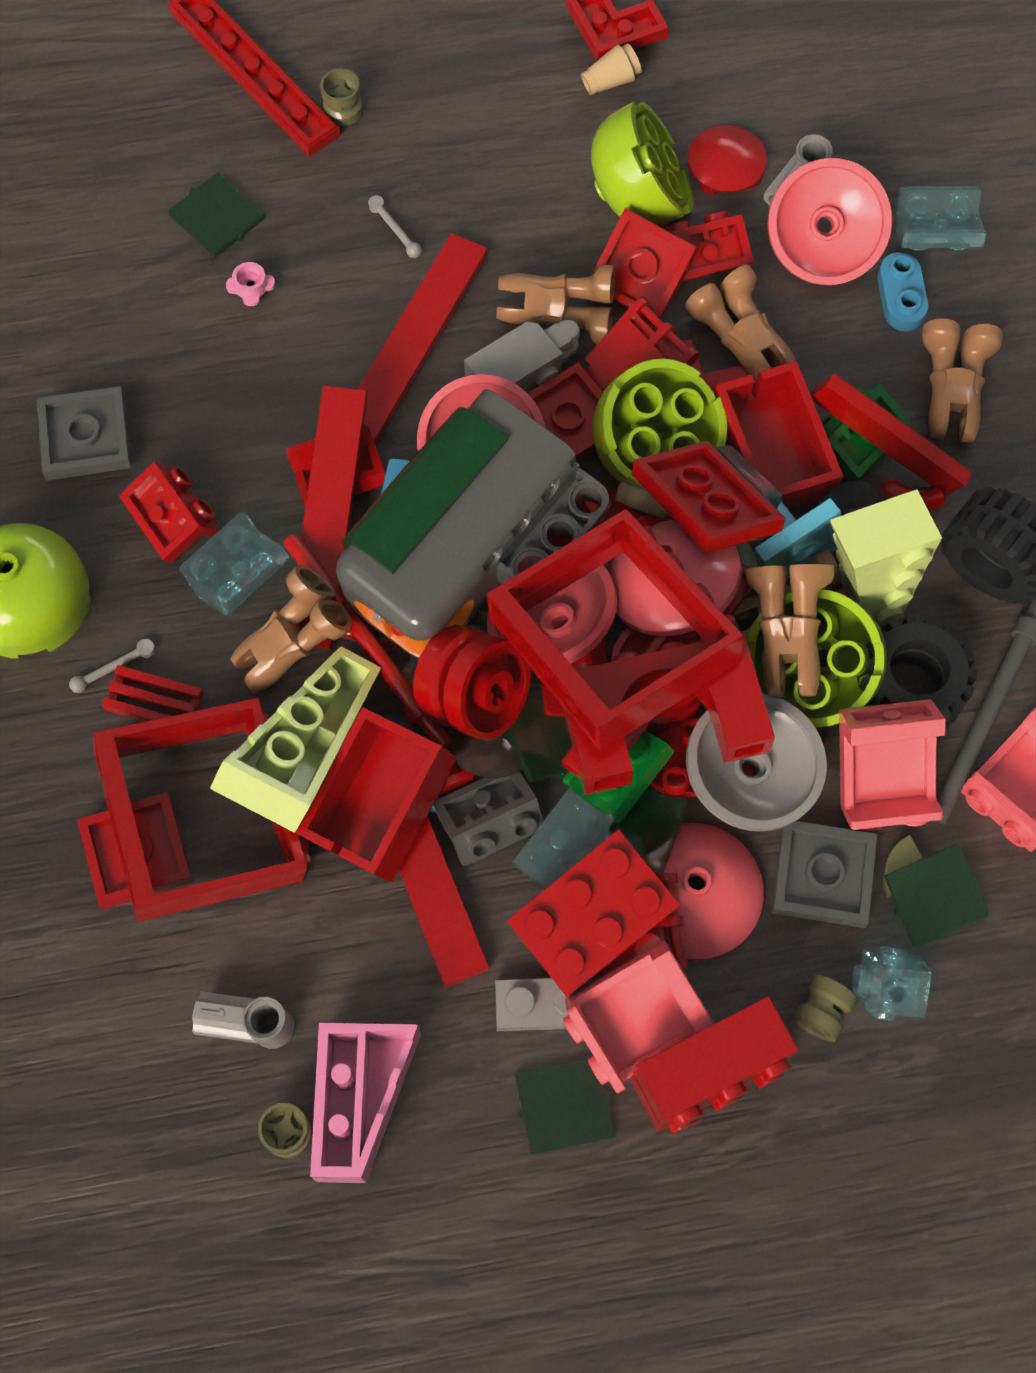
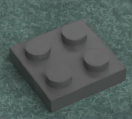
(83, 433)
(825, 874)

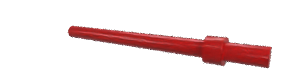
(373, 649)

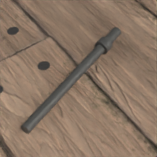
(1024, 637)

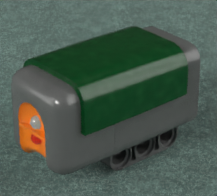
(464, 521)

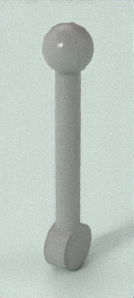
(377, 205)
(144, 649)

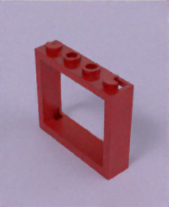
(619, 534)
(170, 732)

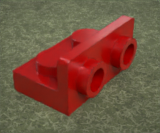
(721, 243)
(168, 510)

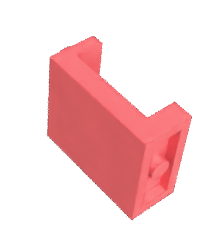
(889, 764)
(1007, 786)
(635, 1014)

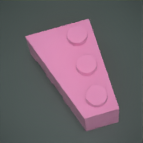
(355, 1095)

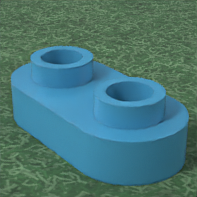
(902, 287)

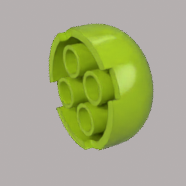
(639, 167)
(654, 411)
(40, 590)
(844, 633)

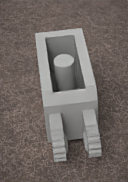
(527, 354)

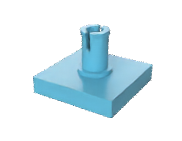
(800, 537)

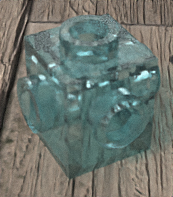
(892, 983)

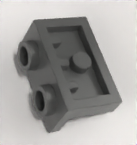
(488, 816)

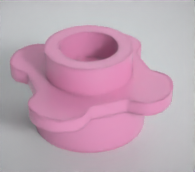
(250, 273)

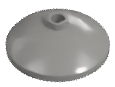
(785, 779)

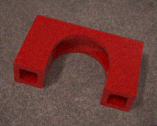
(731, 700)

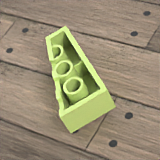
(885, 553)
(292, 751)

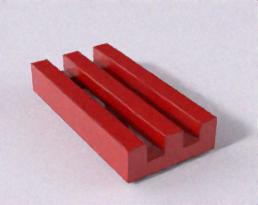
(118, 688)

